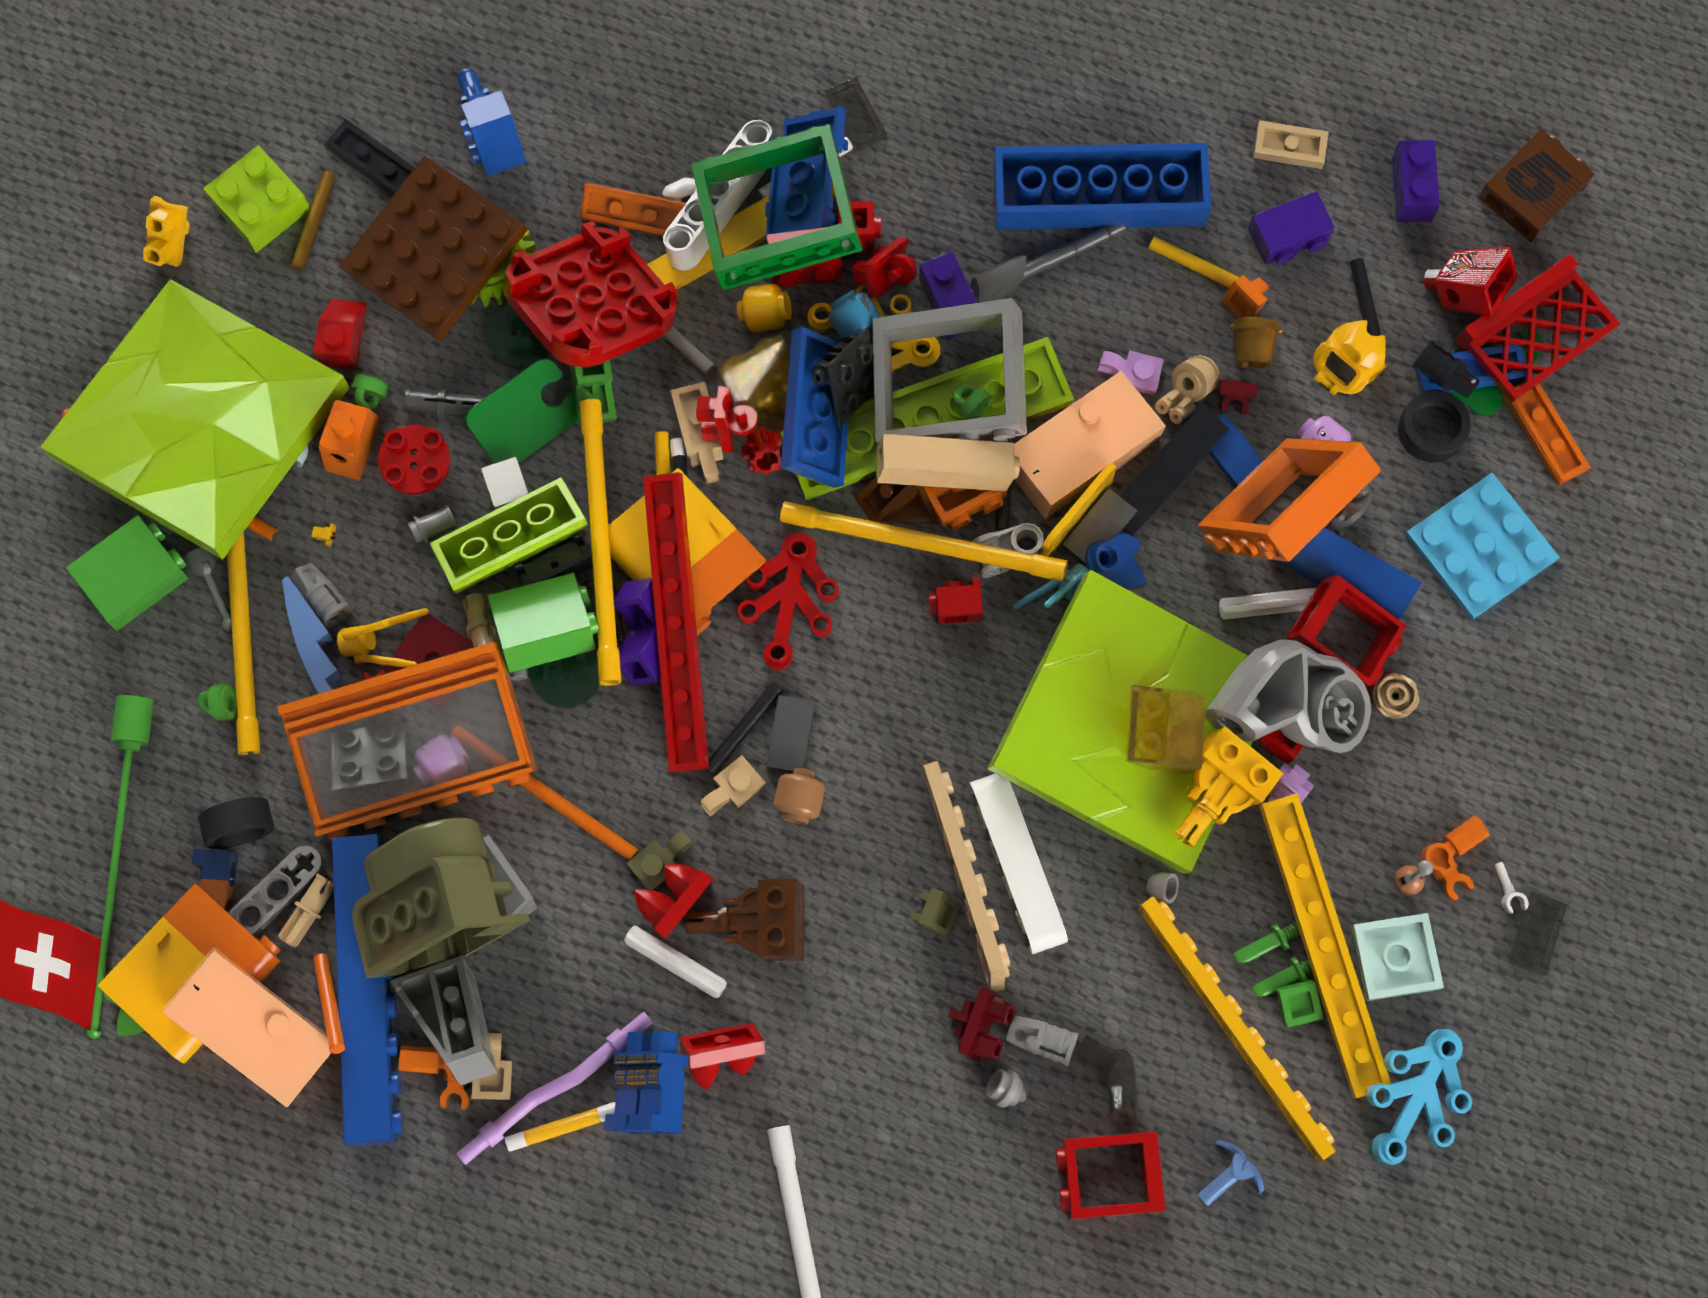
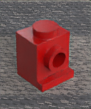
(956, 602)

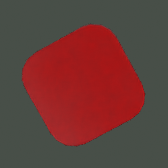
(590, 296)

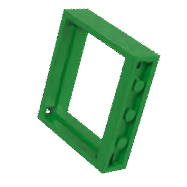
(787, 253)

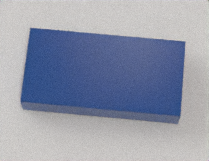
(1234, 454)

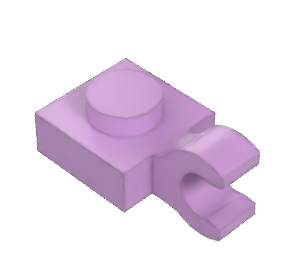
(1139, 368)

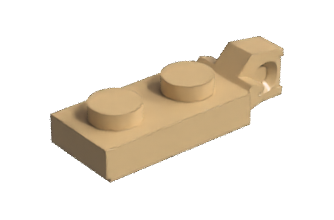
(698, 451)

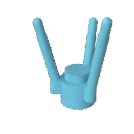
(1066, 588)

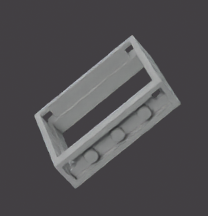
(950, 321)

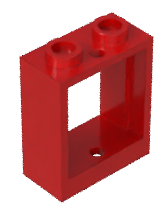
(1320, 606)
(1150, 1168)

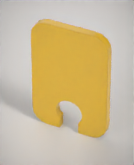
(1079, 510)

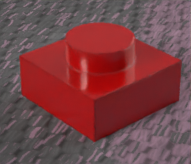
(1281, 746)

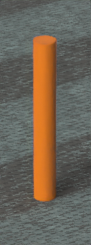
(329, 1004)

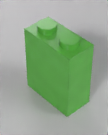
(128, 571)
(543, 622)

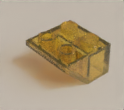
(759, 377)
(1166, 729)

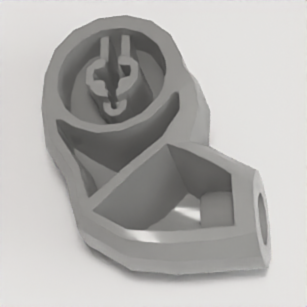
(1294, 691)

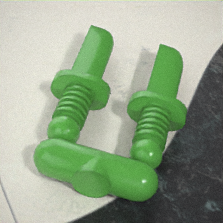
(1277, 938)

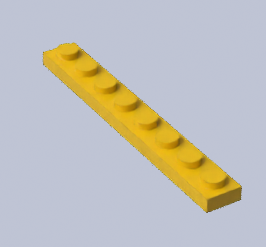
(1325, 944)
(1246, 1040)

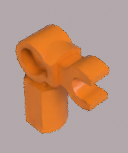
(1455, 843)
(427, 1060)

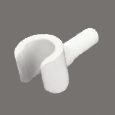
(1509, 891)

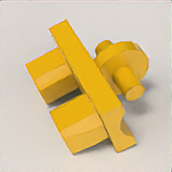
(165, 233)

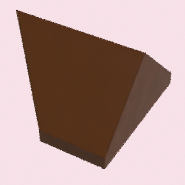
(896, 503)

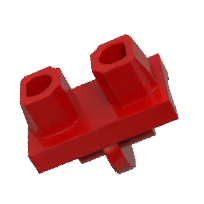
(885, 268)
(722, 419)

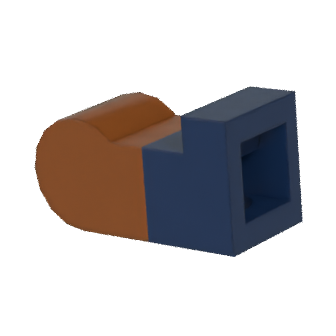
(217, 874)

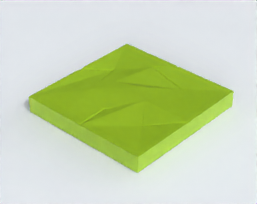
(195, 418)
(1075, 717)

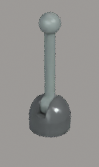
(202, 565)

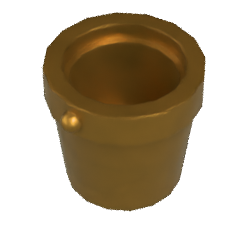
(1254, 341)

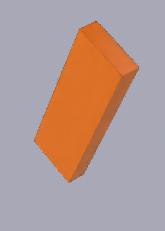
(628, 209)
(1548, 435)

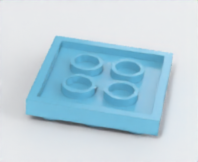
(1482, 546)

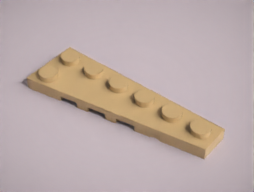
(992, 956)

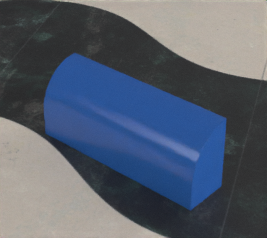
(1333, 555)

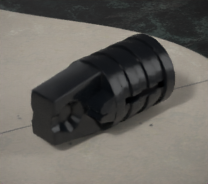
(1446, 370)

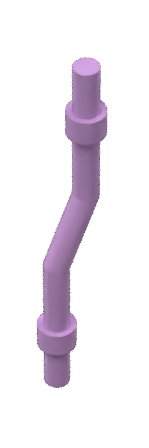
(492, 1133)

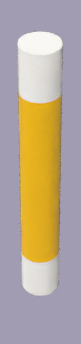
(558, 1127)

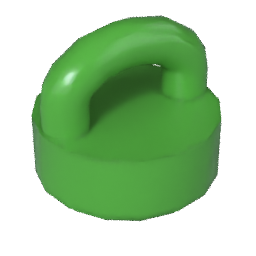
(369, 386)
(975, 404)
(219, 702)

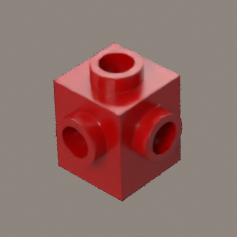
(867, 225)

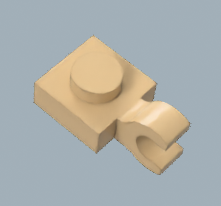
(735, 784)
(498, 1084)

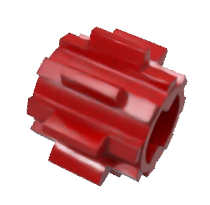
(763, 451)

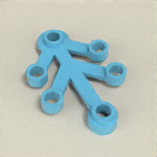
(1422, 1093)

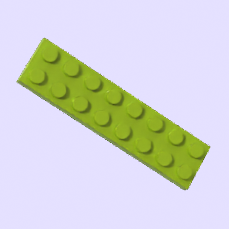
(933, 403)

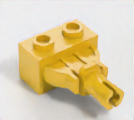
(1229, 780)

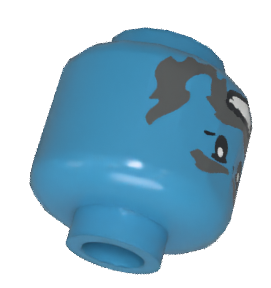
(853, 314)

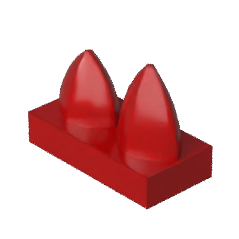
(663, 911)
(732, 1045)

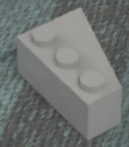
(451, 1015)

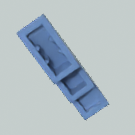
(310, 639)

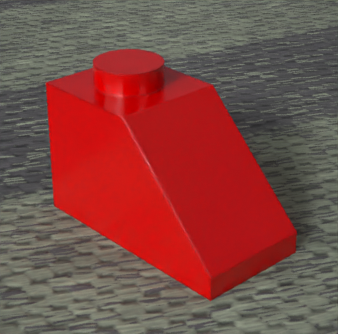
(340, 334)

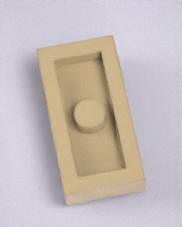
(1290, 144)

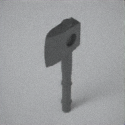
(1007, 276)

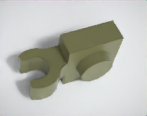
(650, 862)

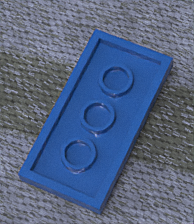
(811, 437)

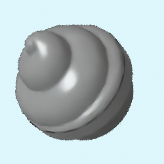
(1005, 1088)

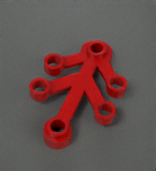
(790, 594)

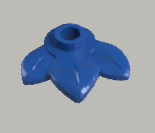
(1117, 560)

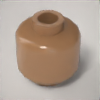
(799, 796)

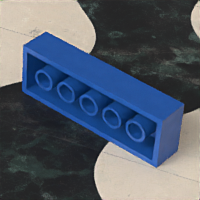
(1101, 186)

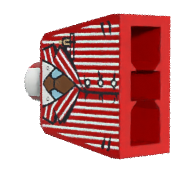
(1474, 280)

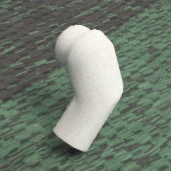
(680, 189)

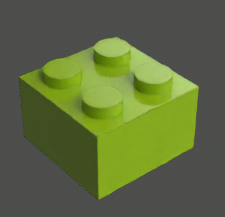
(257, 198)

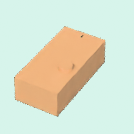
(1080, 441)
(249, 1027)

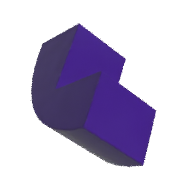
(640, 647)

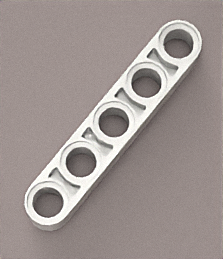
(727, 197)
(1019, 862)

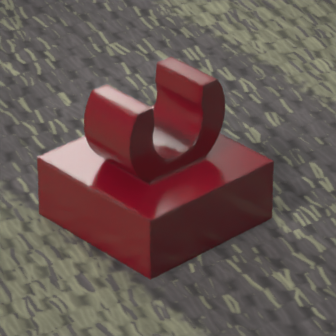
(1236, 390)

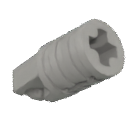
(321, 595)
(1042, 1039)

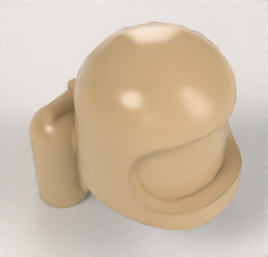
(1191, 383)

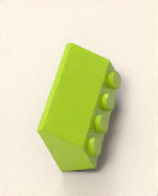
(509, 535)

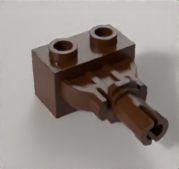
(765, 922)

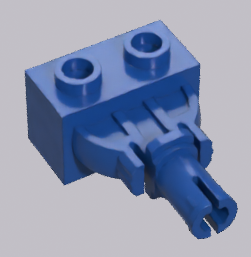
(489, 126)

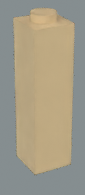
(946, 462)

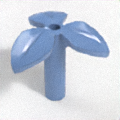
(1239, 1169)

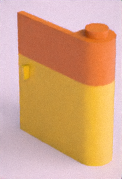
(718, 551)
(170, 954)

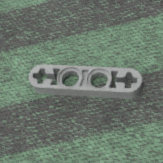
(260, 897)

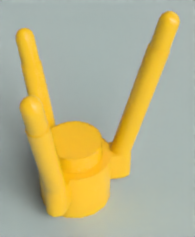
(361, 639)

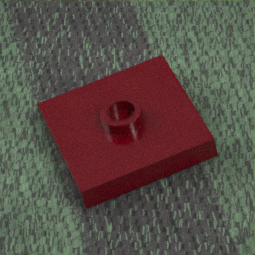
(429, 641)

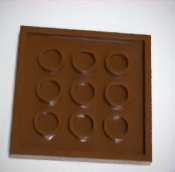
(433, 248)

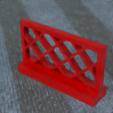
(1526, 301)

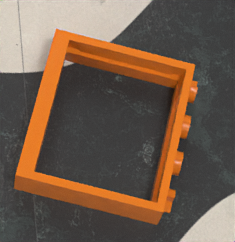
(1342, 472)

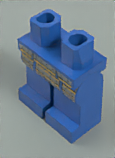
(648, 1085)

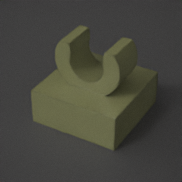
(937, 913)

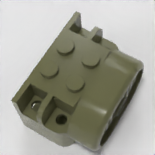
(430, 899)

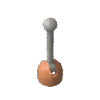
(1413, 877)

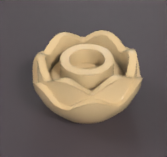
(1403, 687)

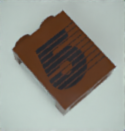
(1535, 184)

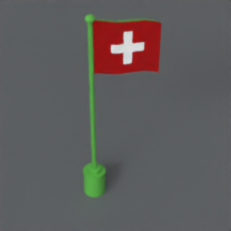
(50, 960)

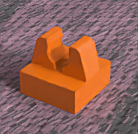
(1246, 297)

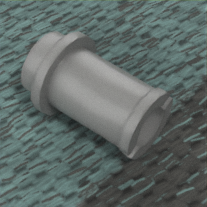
(432, 524)

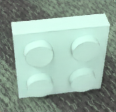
(1397, 957)

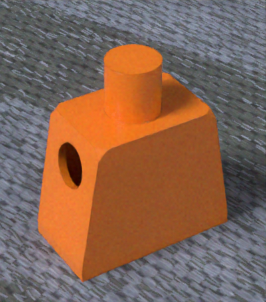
(350, 434)

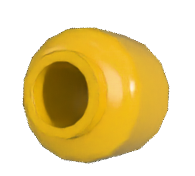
(764, 308)

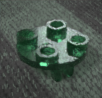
(517, 350)
(583, 683)

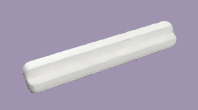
(1264, 603)
(675, 962)

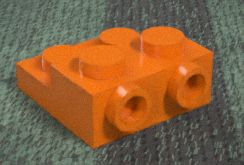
(956, 505)

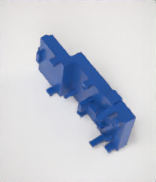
(802, 189)

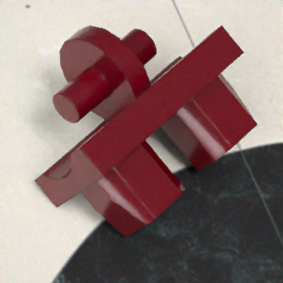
(975, 1024)

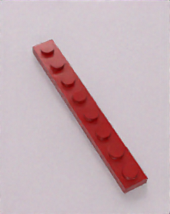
(675, 622)

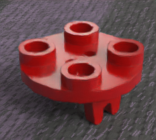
(431, 459)

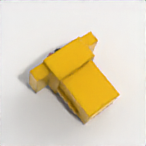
(324, 534)

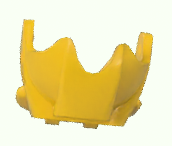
(1358, 350)

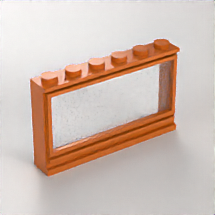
(373, 741)

